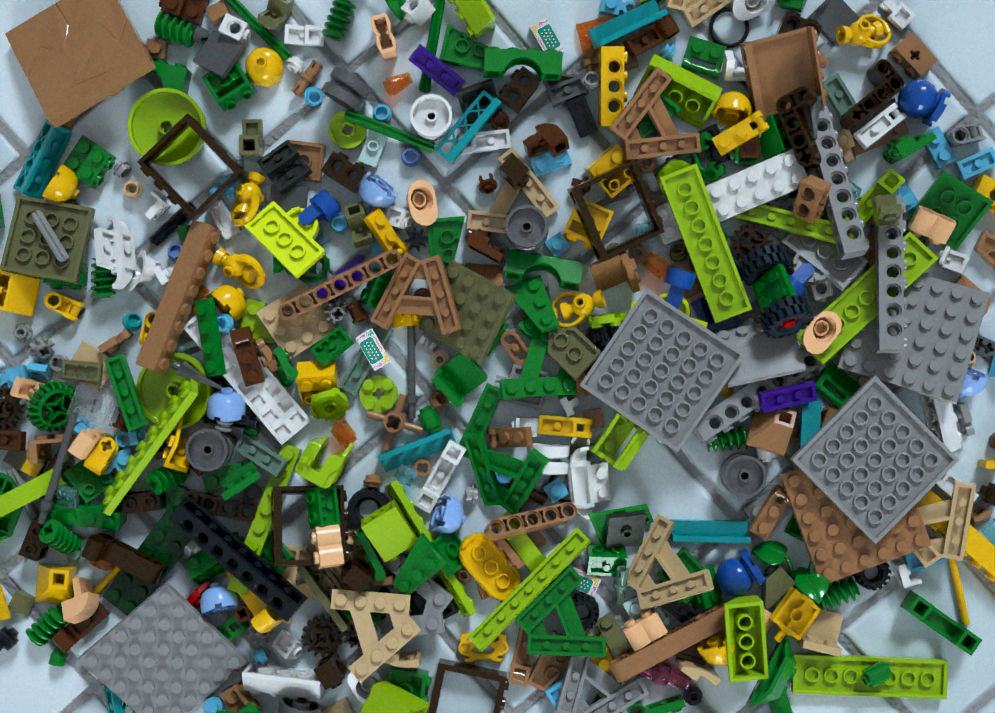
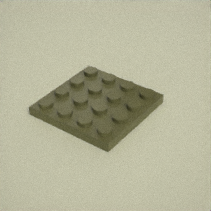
(27, 249)
(480, 309)

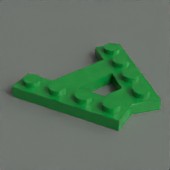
(529, 383)
(487, 462)
(575, 641)

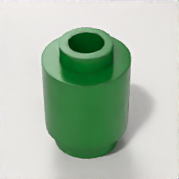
(430, 420)
(876, 674)

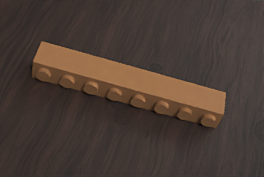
(178, 297)

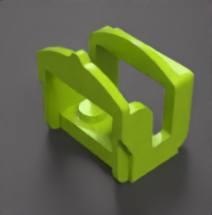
(613, 438)
(331, 470)

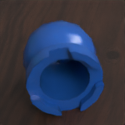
(923, 101)
(737, 576)

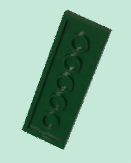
(163, 543)

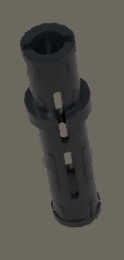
(245, 422)

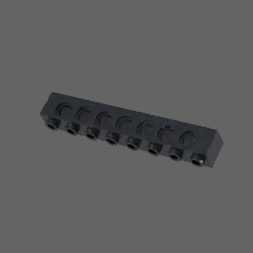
(237, 558)

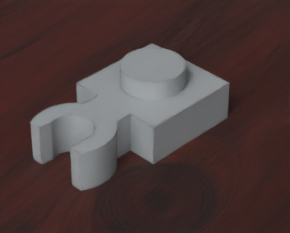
(964, 418)

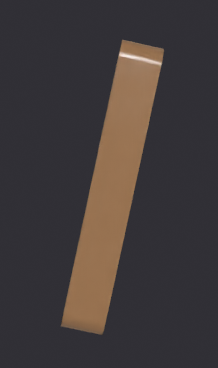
(333, 291)
(671, 643)

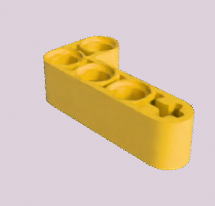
(264, 617)

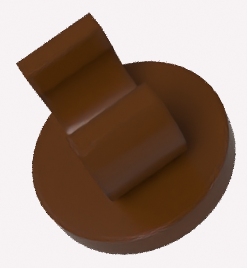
(576, 181)
(488, 185)

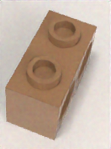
(808, 203)

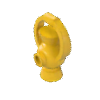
(863, 32)
(248, 199)
(237, 266)
(581, 305)

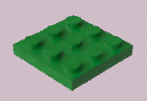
(956, 201)

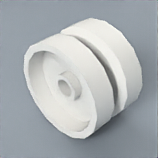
(432, 106)
(552, 452)

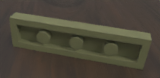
(322, 593)

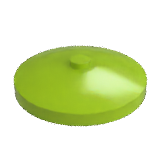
(157, 114)
(157, 390)

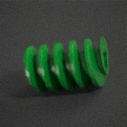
(338, 19)
(174, 31)
(103, 282)
(730, 438)
(165, 478)
(59, 537)
(840, 591)
(47, 626)

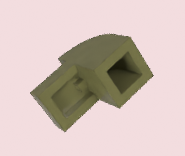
(276, 14)
(251, 141)
(886, 210)
(360, 231)
(614, 635)

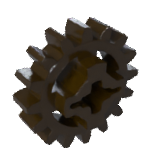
(749, 236)
(11, 409)
(328, 640)

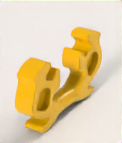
(466, 648)

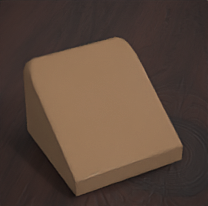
(217, 12)
(980, 516)

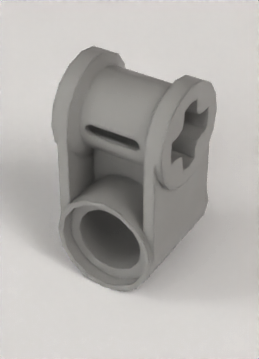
(967, 134)

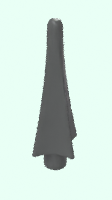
(814, 116)
(622, 195)
(187, 371)
(233, 678)

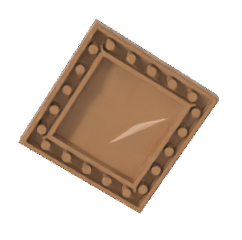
(79, 55)

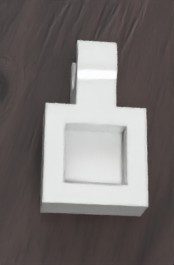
(899, 15)

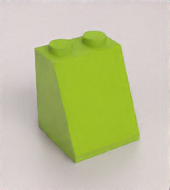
(389, 531)
(390, 698)

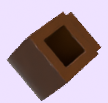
(548, 137)

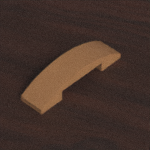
(521, 661)

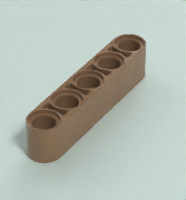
(524, 526)

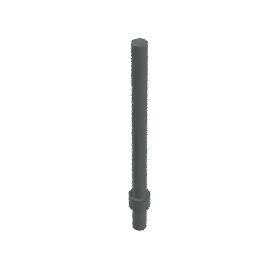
(412, 398)
(47, 503)

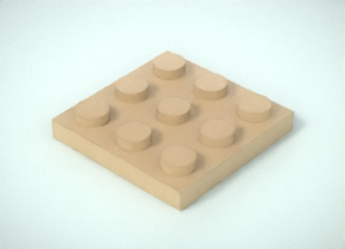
(300, 332)

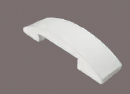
(440, 476)

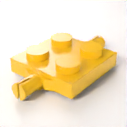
(794, 615)

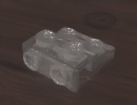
(93, 405)

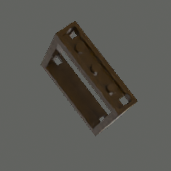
(145, 163)
(647, 202)
(276, 503)
(471, 670)

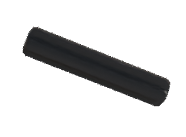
(169, 226)

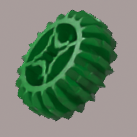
(46, 416)

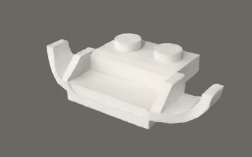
(116, 251)
(587, 483)

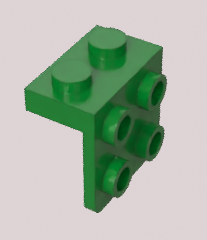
(458, 378)
(88, 483)

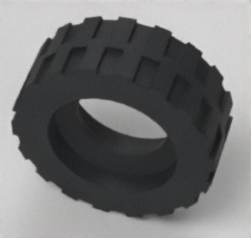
(360, 496)

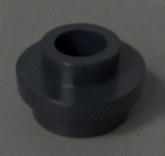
(692, 689)

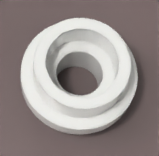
(295, 65)

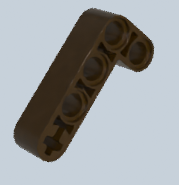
(886, 84)
(802, 129)
(219, 503)
(107, 548)

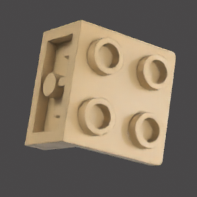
(823, 633)

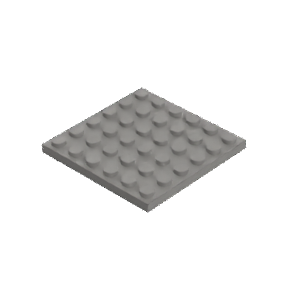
(940, 335)
(662, 370)
(874, 459)
(163, 656)

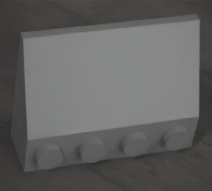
(764, 355)

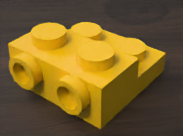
(575, 230)

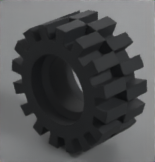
(876, 582)
(593, 608)

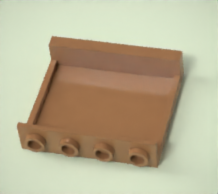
(781, 65)

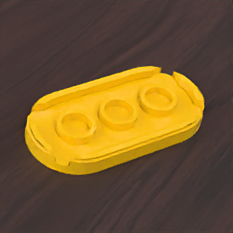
(488, 566)

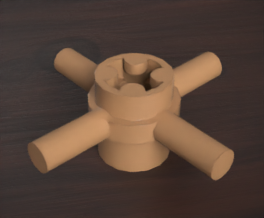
(388, 425)

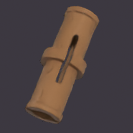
(307, 78)

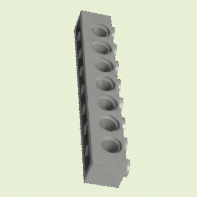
(846, 246)
(885, 342)
(705, 432)

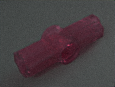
(665, 674)

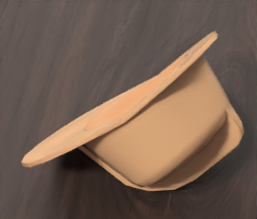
(422, 202)
(822, 332)

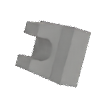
(427, 343)
(569, 404)

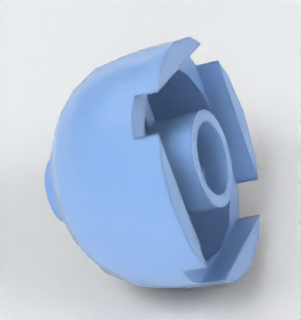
(376, 191)
(973, 383)
(226, 405)
(448, 515)
(218, 599)

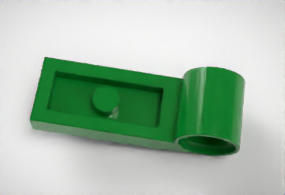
(671, 704)

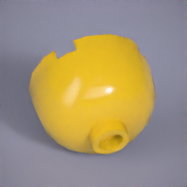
(264, 66)
(732, 108)
(62, 186)
(229, 300)
(714, 648)

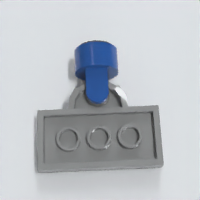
(819, 262)

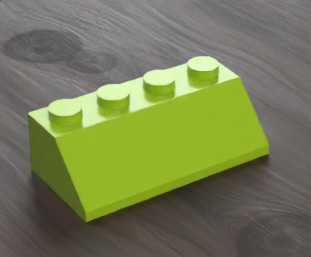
(476, 15)
(686, 90)
(746, 630)

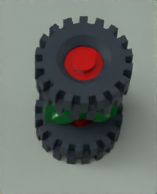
(781, 308)

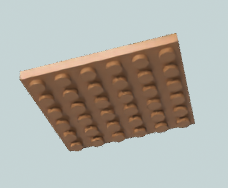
(835, 542)

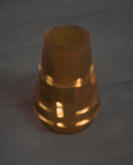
(397, 83)

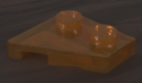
(585, 42)

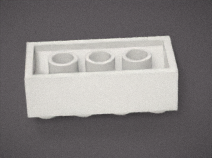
(941, 421)
(282, 681)

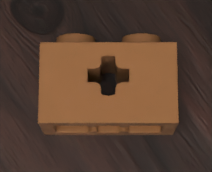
(922, 57)

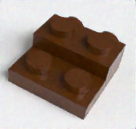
(187, 10)
(480, 241)

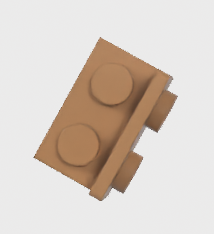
(236, 697)

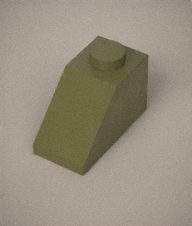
(776, 584)

